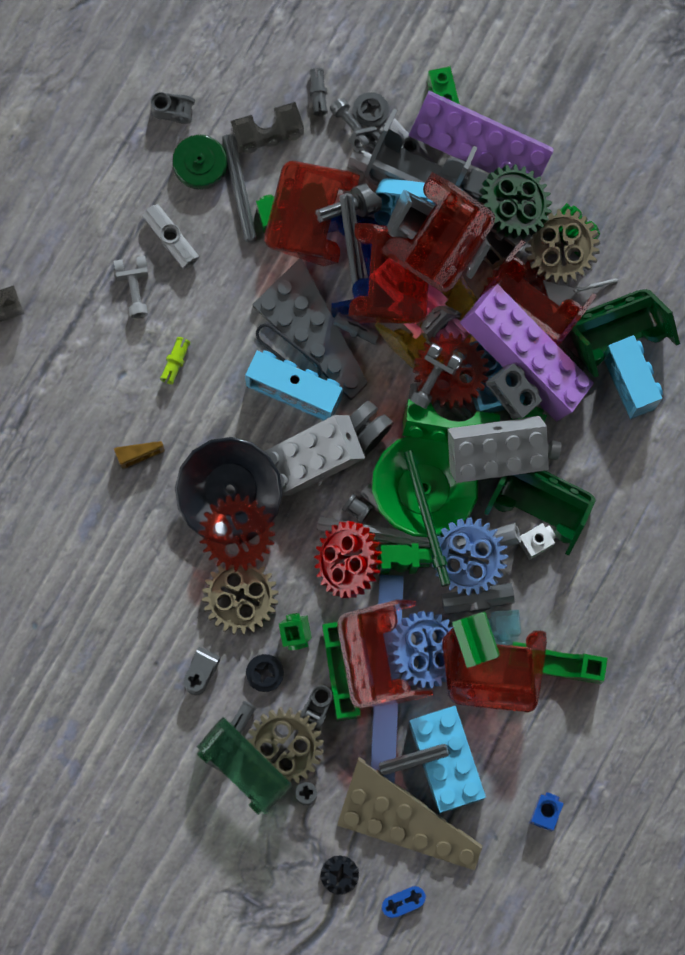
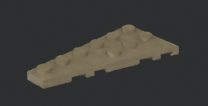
(396, 816)

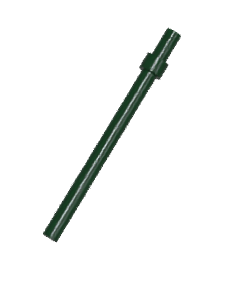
(439, 561)

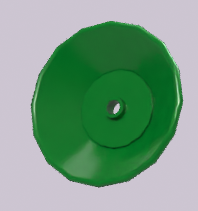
(396, 495)

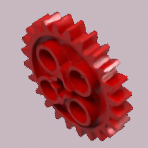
(344, 546)

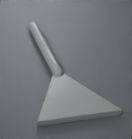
(559, 293)

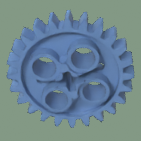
(474, 535)
(406, 651)

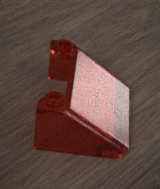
(293, 220)
(393, 291)
(501, 683)

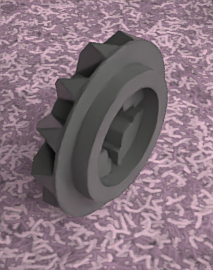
(375, 101)

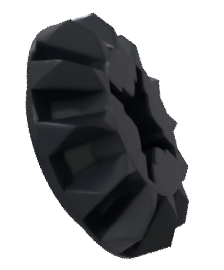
(259, 663)
(329, 880)

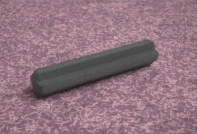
(414, 759)

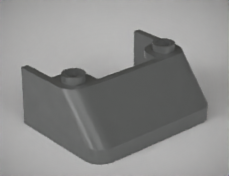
(394, 162)
(410, 215)

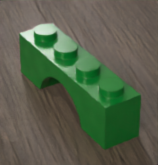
(431, 426)
(573, 666)
(342, 702)

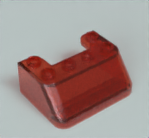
(445, 238)

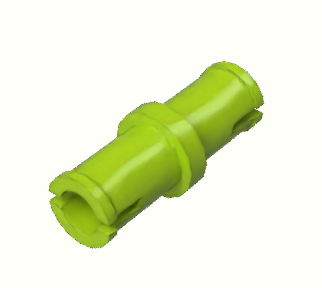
(175, 360)

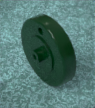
(199, 162)

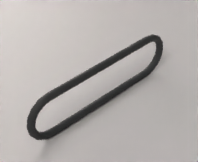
(289, 341)

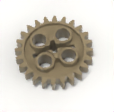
(582, 243)
(230, 616)
(301, 759)

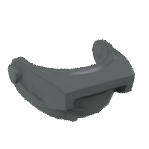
(444, 314)

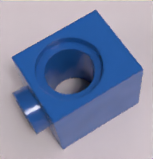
(546, 822)

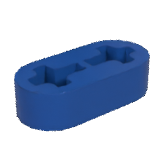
(400, 896)

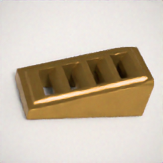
(137, 453)

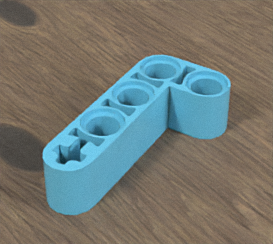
(390, 191)

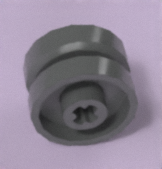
(367, 429)

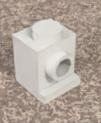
(534, 548)

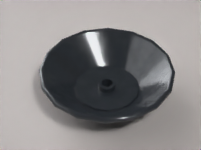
(222, 463)

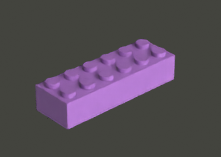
(458, 129)
(515, 338)

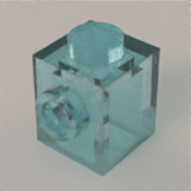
(505, 624)

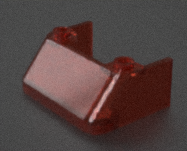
(549, 316)
(367, 657)

